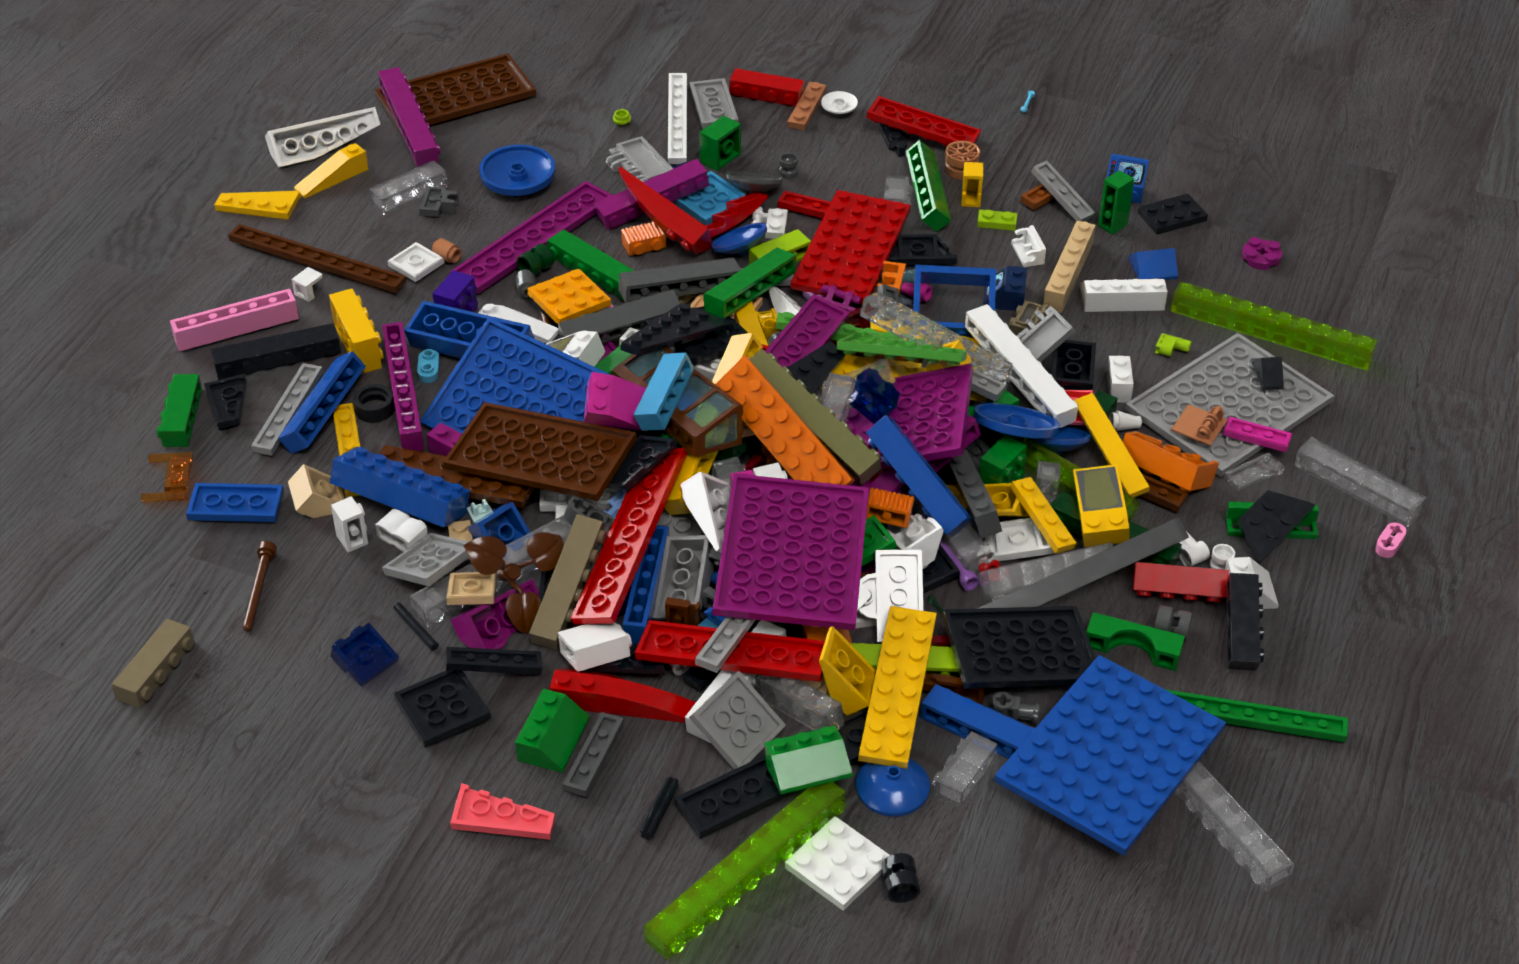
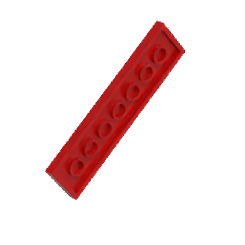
(754, 654)

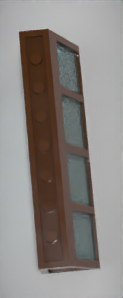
(705, 414)

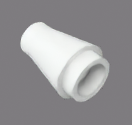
(1124, 421)

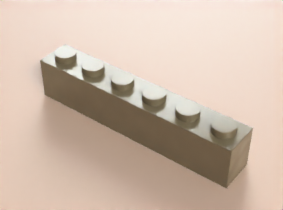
(567, 581)

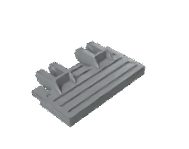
(638, 159)
(1045, 335)

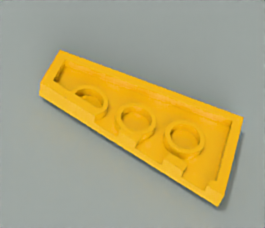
(266, 204)

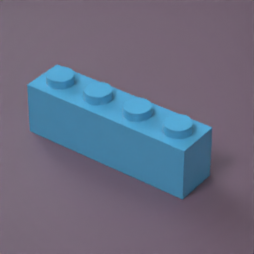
(663, 391)

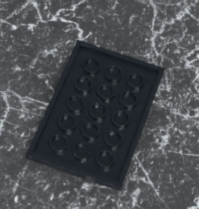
(1018, 646)

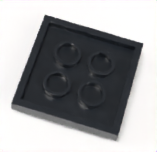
(442, 706)

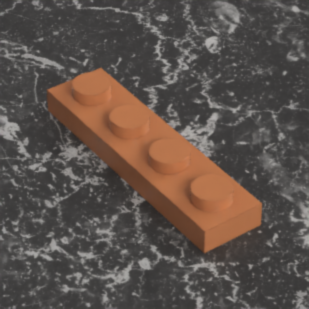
(806, 106)

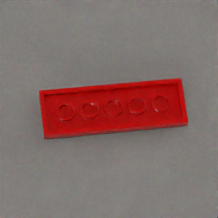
(920, 122)

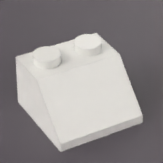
(1249, 566)

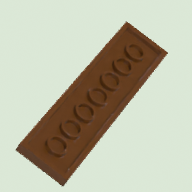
(480, 487)

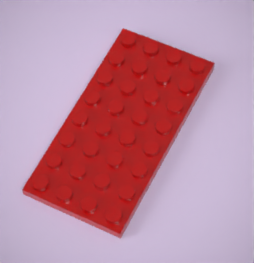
(851, 244)

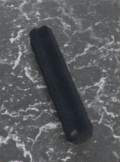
(659, 808)

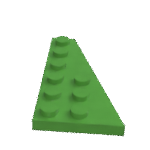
(896, 347)

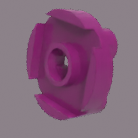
(1270, 250)

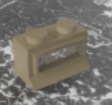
(1023, 313)

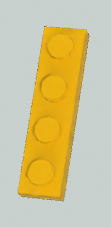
(1043, 515)

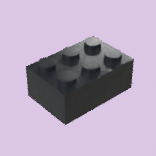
(1074, 365)

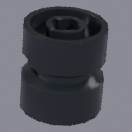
(900, 877)

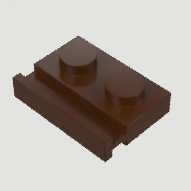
(682, 611)

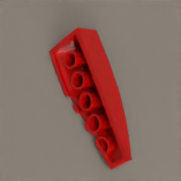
(669, 217)
(619, 696)

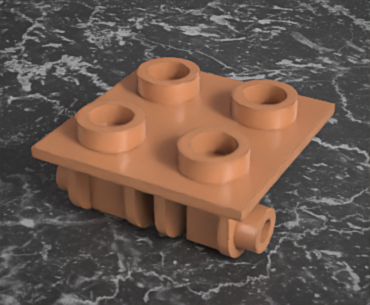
(1200, 424)

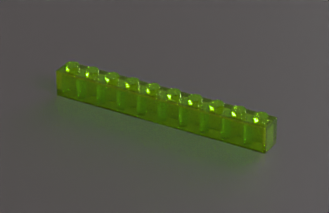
(1274, 325)
(743, 868)

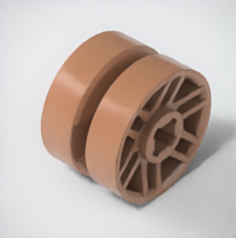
(957, 154)

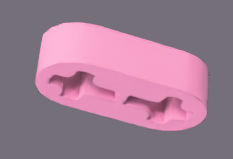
(1387, 538)

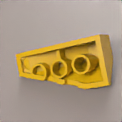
(338, 168)
(1002, 498)

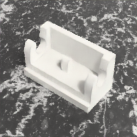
(1029, 247)

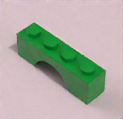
(1161, 646)

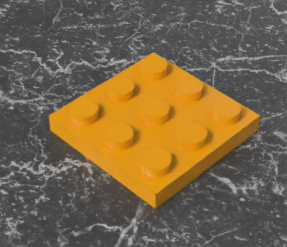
(569, 296)

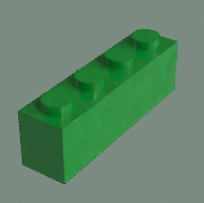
(180, 410)

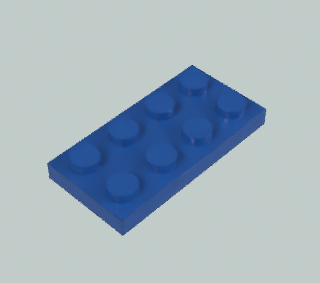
(235, 502)

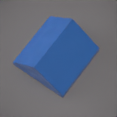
(1155, 264)

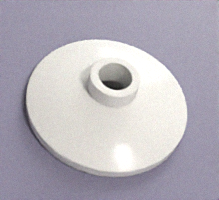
(839, 102)

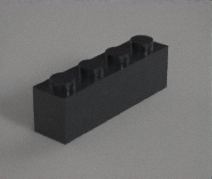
(1244, 621)

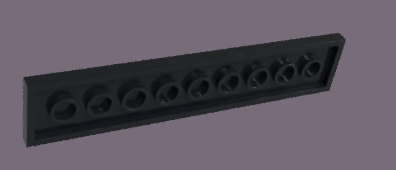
(750, 787)

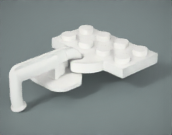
(894, 583)

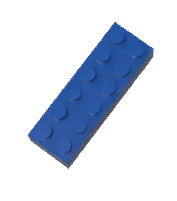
(450, 328)
(400, 486)

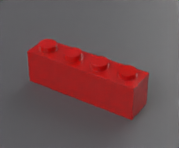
(766, 87)
(1179, 580)

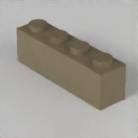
(153, 663)

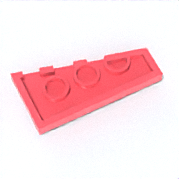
(489, 814)

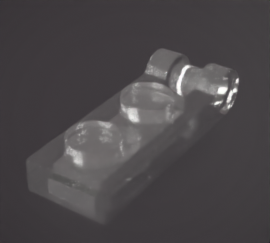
(1253, 472)

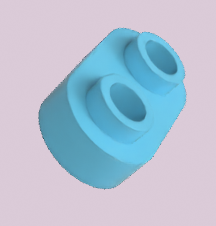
(428, 366)

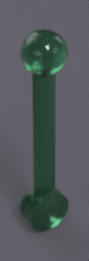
(932, 600)

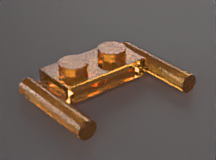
(176, 477)

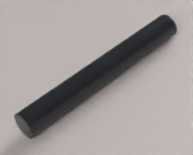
(415, 626)

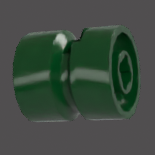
(536, 259)

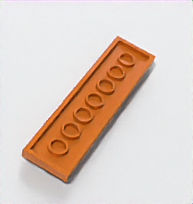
(781, 427)

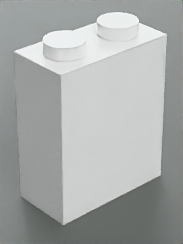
(594, 645)

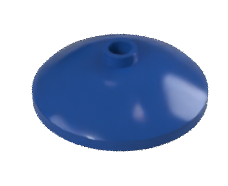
(740, 239)
(1066, 440)
(892, 789)

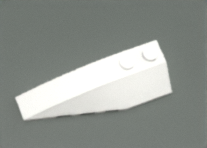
(318, 137)

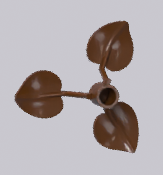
(487, 558)

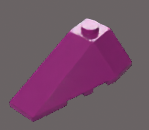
(488, 624)

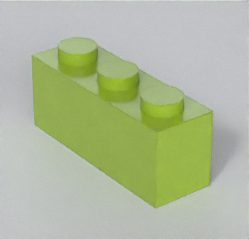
(792, 242)

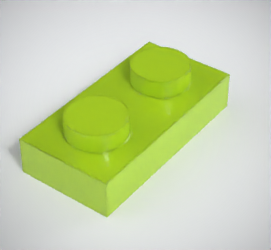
(997, 220)

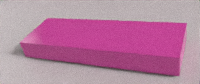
(1257, 434)

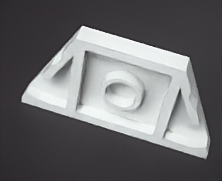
(1018, 540)

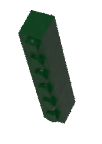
(1068, 512)

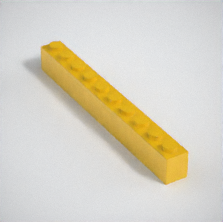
(738, 346)

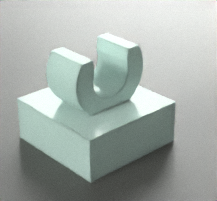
(478, 511)

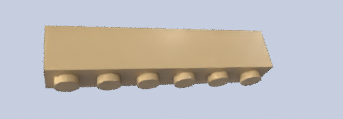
(1069, 265)

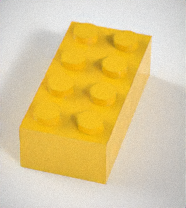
(355, 329)

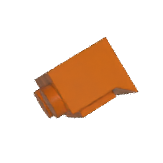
(892, 274)

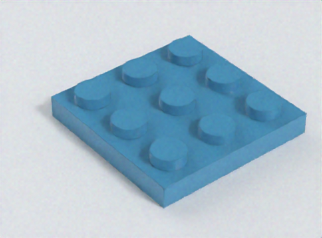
(710, 199)

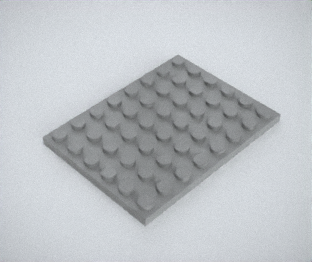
(1230, 381)

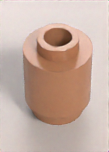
(447, 250)

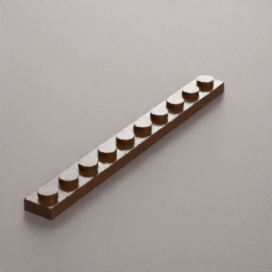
(317, 258)

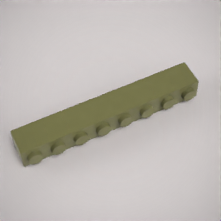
(835, 435)

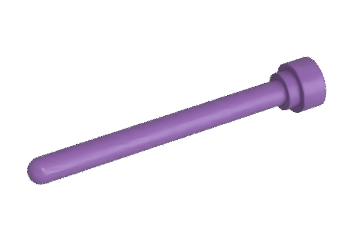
(968, 578)

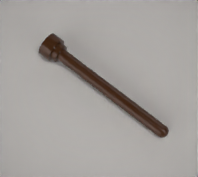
(266, 552)

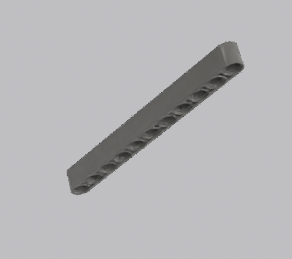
(1094, 567)

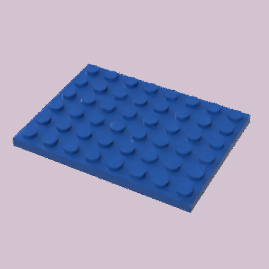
(510, 372)
(1110, 754)

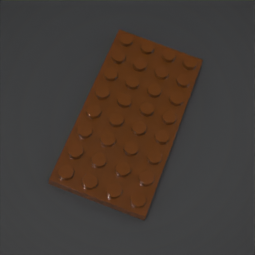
(467, 89)
(540, 450)

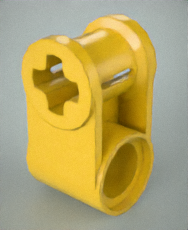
(768, 322)

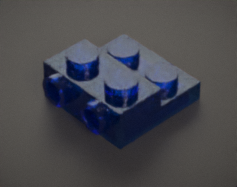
(873, 395)
(363, 654)

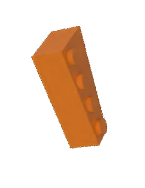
(1169, 463)

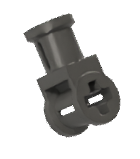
(1014, 708)

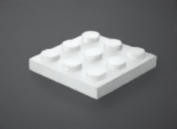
(837, 863)

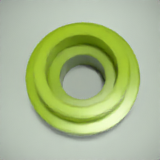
(621, 117)

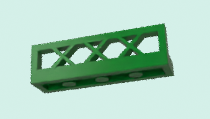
(1237, 509)

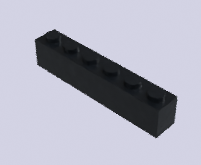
(276, 351)

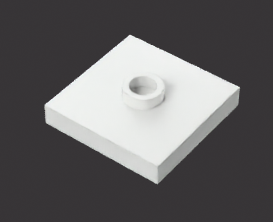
(415, 262)

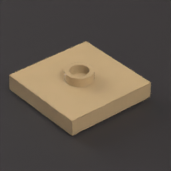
(471, 588)

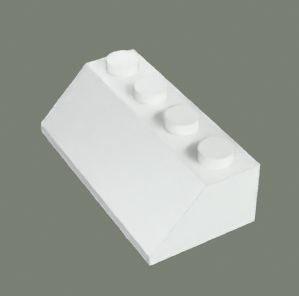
(1123, 295)

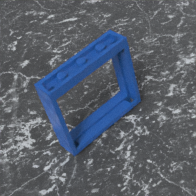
(954, 276)

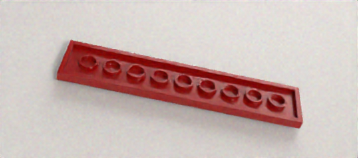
(627, 543)

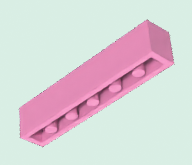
(234, 319)

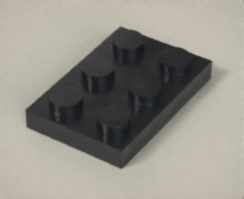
(1172, 214)

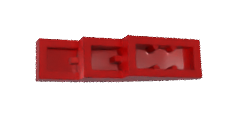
(736, 212)

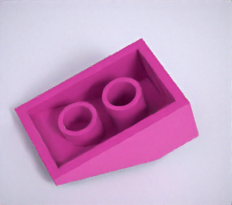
(612, 401)

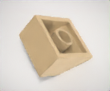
(313, 492)

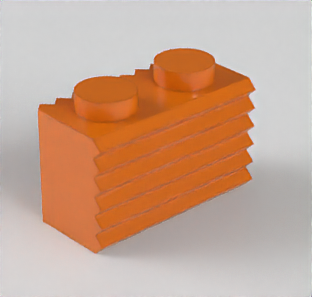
(643, 238)
(890, 507)

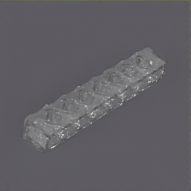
(917, 328)

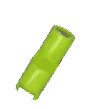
(1168, 343)

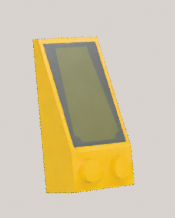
(1101, 505)

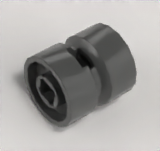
(1167, 615)

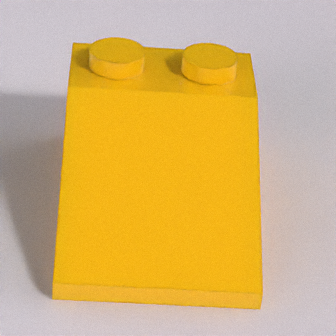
(846, 673)

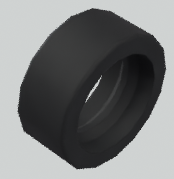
(375, 413)

